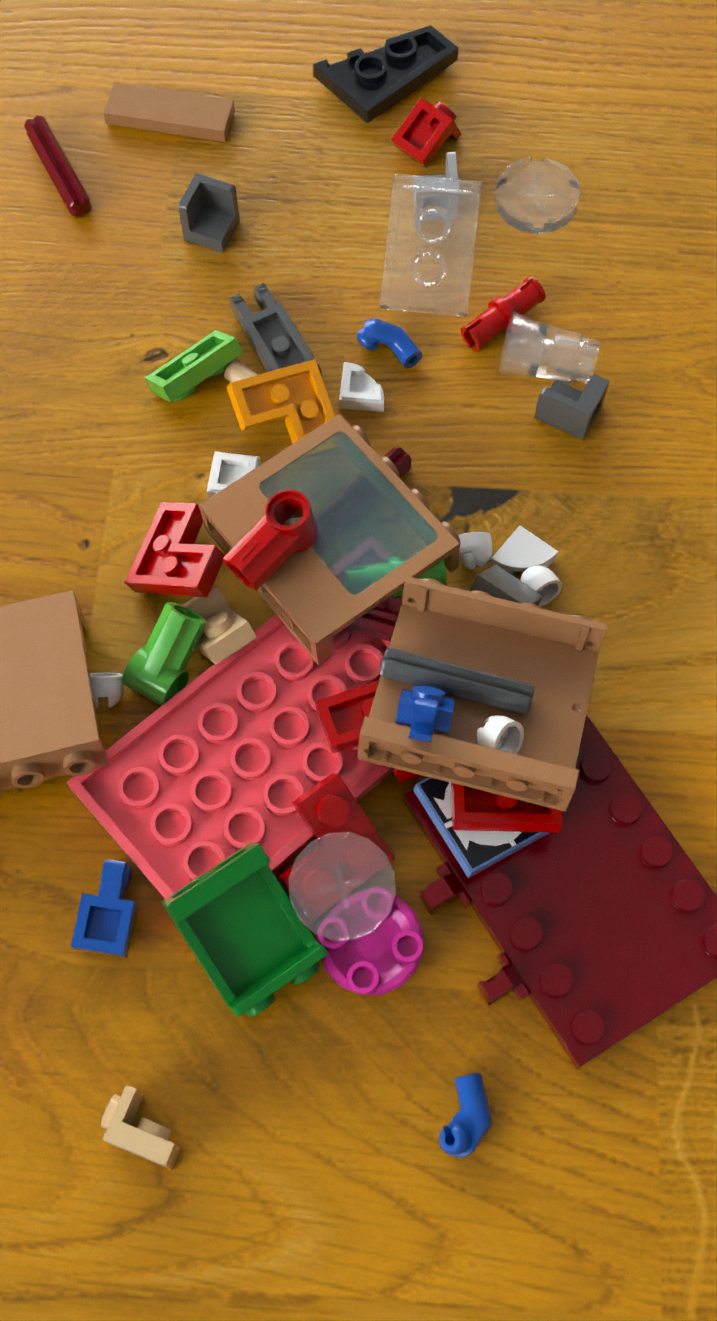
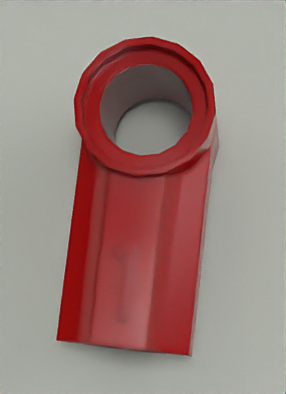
(271, 542)

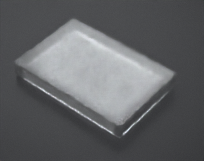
(430, 244)

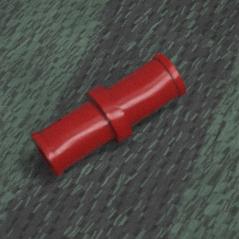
(499, 311)

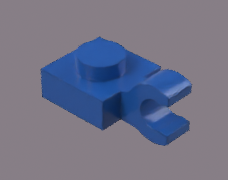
(425, 711)
(106, 920)

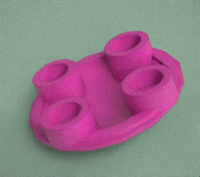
(379, 959)

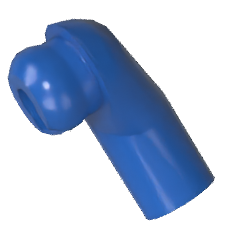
(393, 337)
(471, 1121)

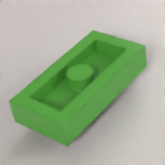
(203, 359)

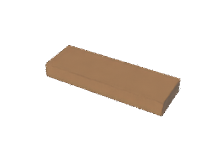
(169, 112)

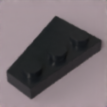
(384, 76)

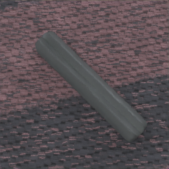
(457, 680)

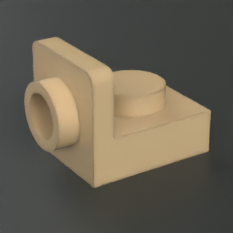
(225, 629)
(146, 1140)

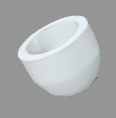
(475, 549)
(543, 581)
(107, 685)
(503, 729)

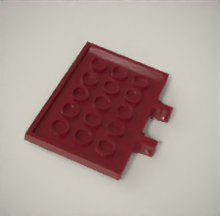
(593, 918)

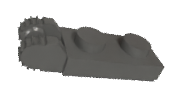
(271, 331)

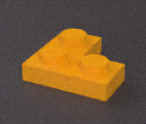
(283, 394)

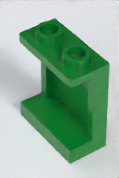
(244, 931)

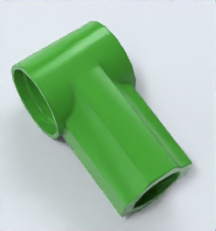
(160, 666)

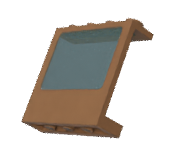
(367, 535)

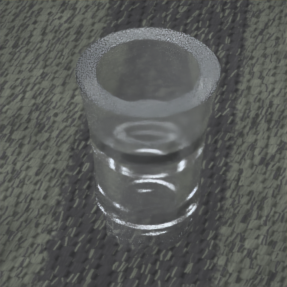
(547, 351)

